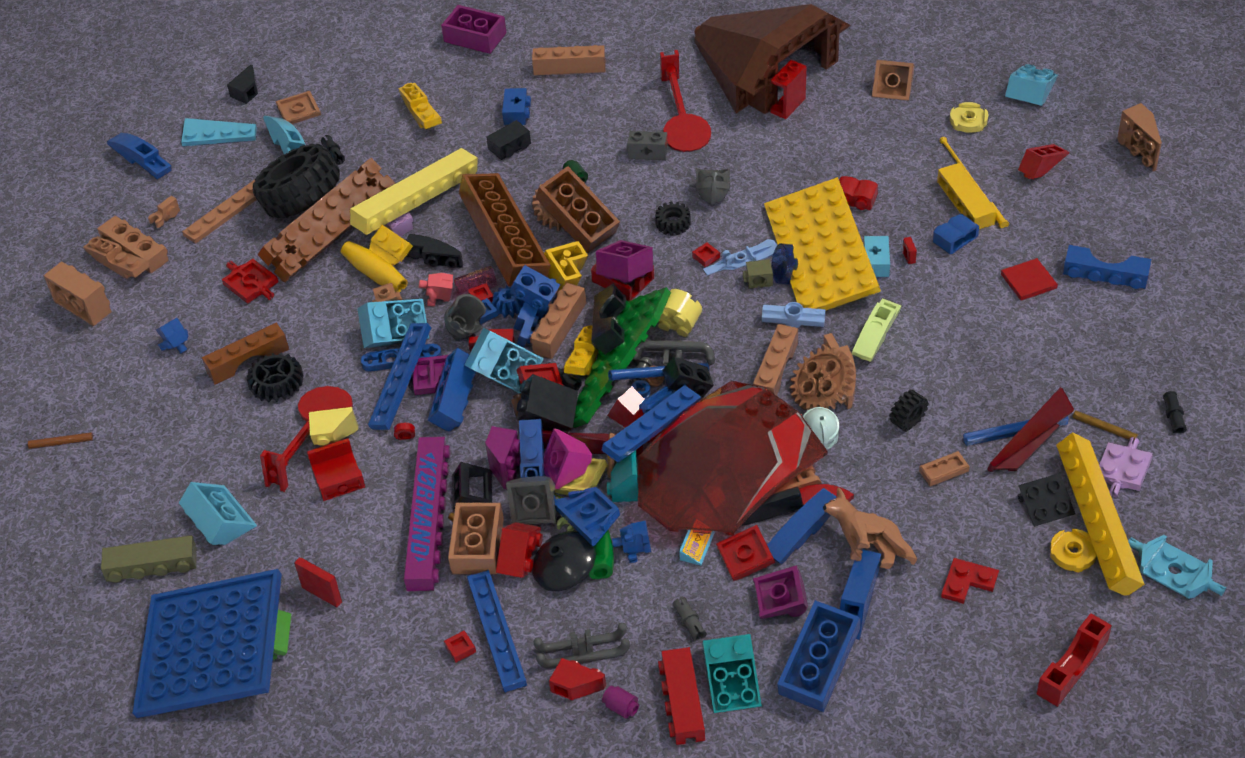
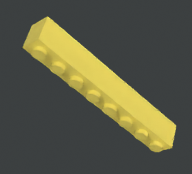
(412, 191)

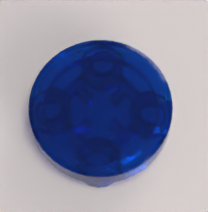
(783, 263)

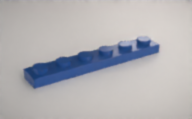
(399, 376)
(650, 424)
(496, 631)

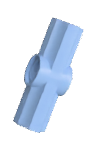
(793, 315)

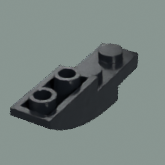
(434, 251)

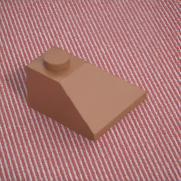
(893, 79)

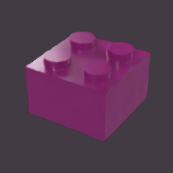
(624, 261)

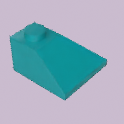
(624, 480)

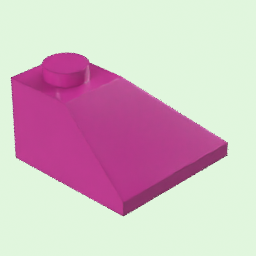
(565, 458)

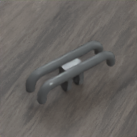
(675, 346)
(583, 647)

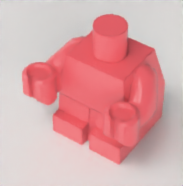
(437, 287)

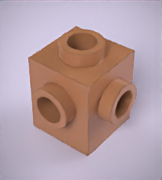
(386, 293)

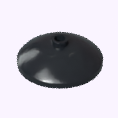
(563, 561)

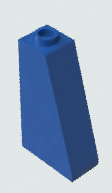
(860, 586)

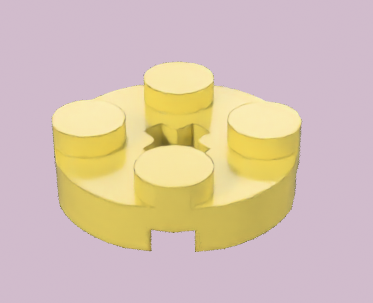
(976, 123)

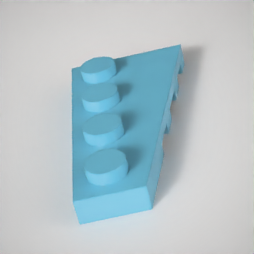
(213, 132)

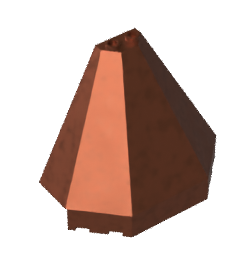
(748, 46)

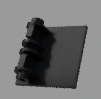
(1046, 499)

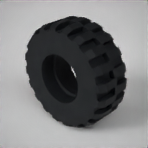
(296, 181)

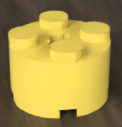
(680, 313)

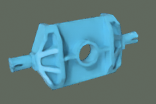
(1159, 556)

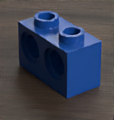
(534, 288)

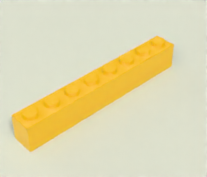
(1100, 515)

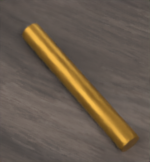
(1104, 425)

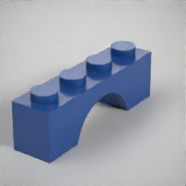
(1083, 264)

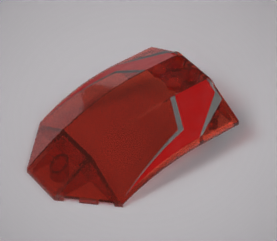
(724, 459)

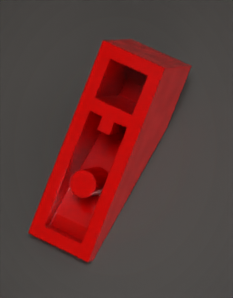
(1040, 160)

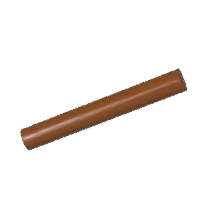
(60, 440)

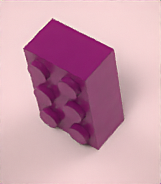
(474, 29)

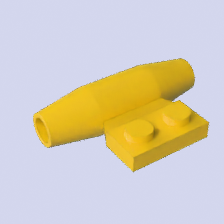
(379, 260)

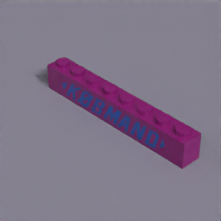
(426, 514)

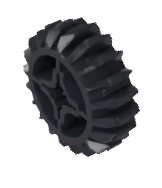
(276, 382)

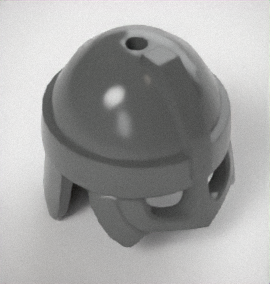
(712, 184)
(464, 316)

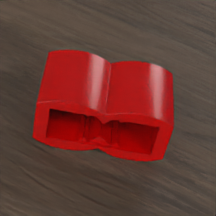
(859, 192)

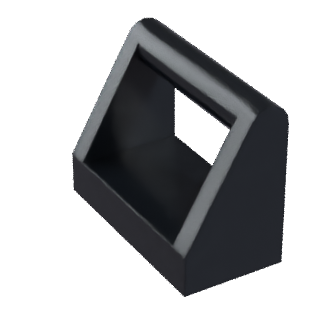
(460, 484)

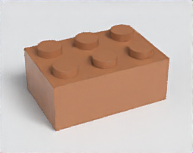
(78, 293)
(475, 538)

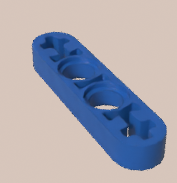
(385, 354)

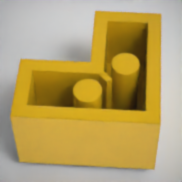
(566, 263)

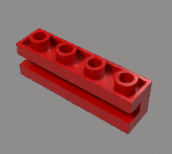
(683, 695)

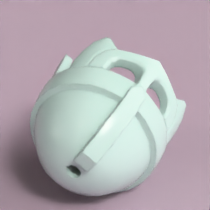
(824, 425)

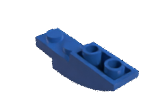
(139, 151)
(526, 320)
(531, 448)

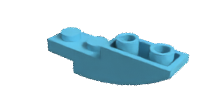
(283, 133)

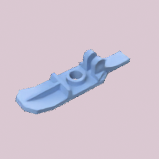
(732, 262)

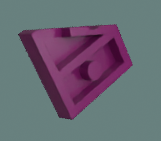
(427, 374)

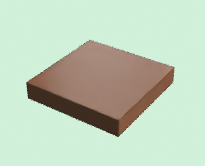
(298, 107)

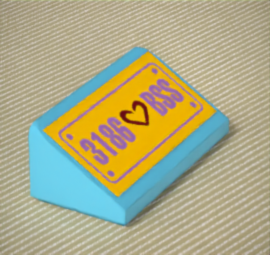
(695, 547)

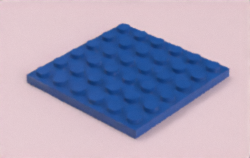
(208, 644)

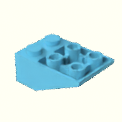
(1031, 84)
(389, 321)
(499, 359)

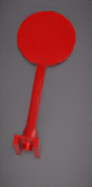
(686, 130)
(314, 400)

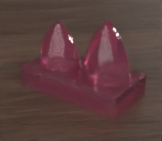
(475, 279)

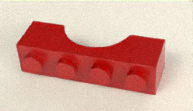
(1064, 674)

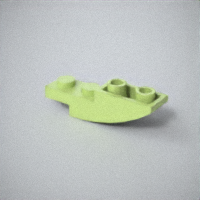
(875, 329)

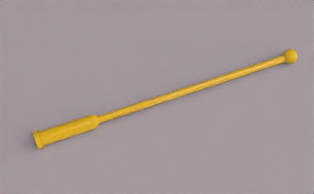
(1000, 219)

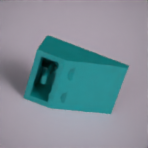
(731, 673)

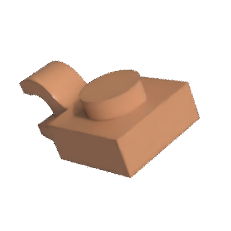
(166, 210)

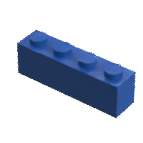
(452, 391)

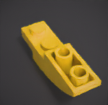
(418, 106)
(583, 355)

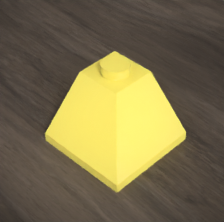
(332, 425)

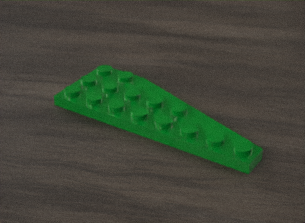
(636, 321)

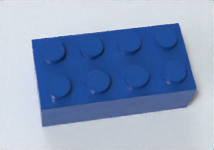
(819, 656)

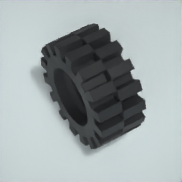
(672, 226)
(908, 410)

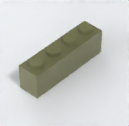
(149, 558)

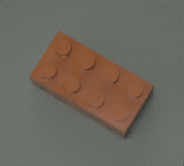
(577, 209)

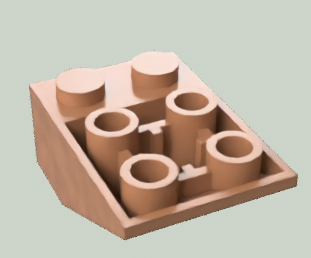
(1140, 134)

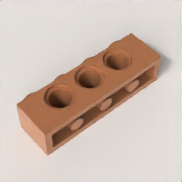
(134, 242)

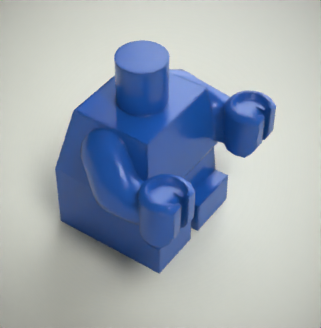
(173, 336)
(633, 539)

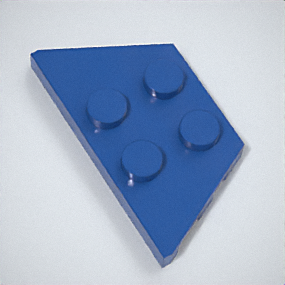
(588, 512)

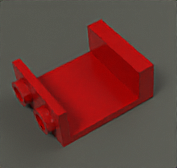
(793, 80)
(335, 469)

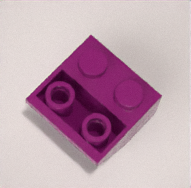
(503, 454)

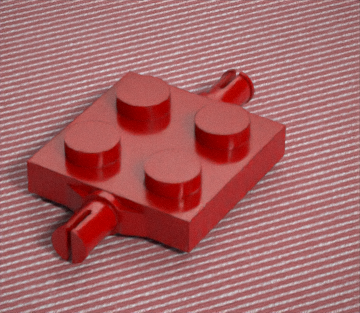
(250, 280)

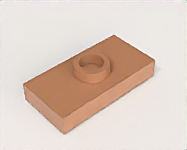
(944, 468)

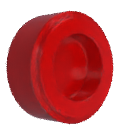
(404, 431)

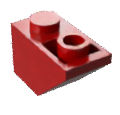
(575, 681)

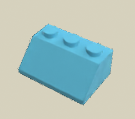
(215, 512)

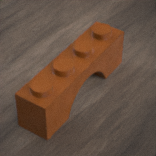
(224, 362)

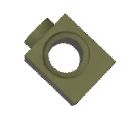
(758, 274)

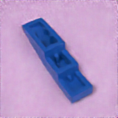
(800, 526)

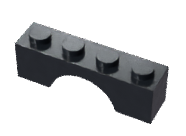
(605, 330)

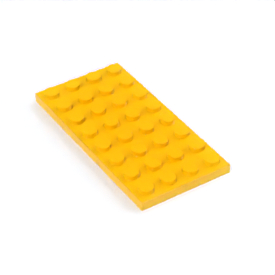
(827, 245)

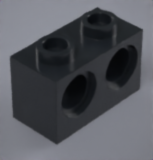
(693, 375)

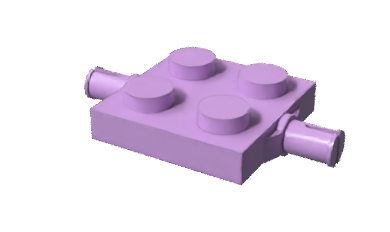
(1124, 466)

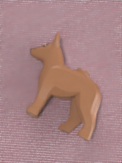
(866, 529)

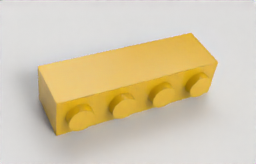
(966, 195)

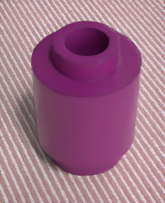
(620, 701)

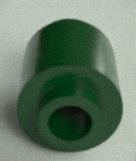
(577, 169)

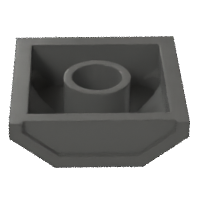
(532, 500)

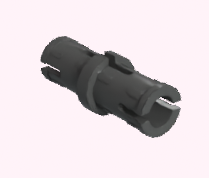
(689, 618)

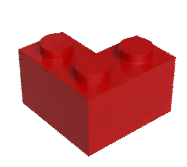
(516, 547)

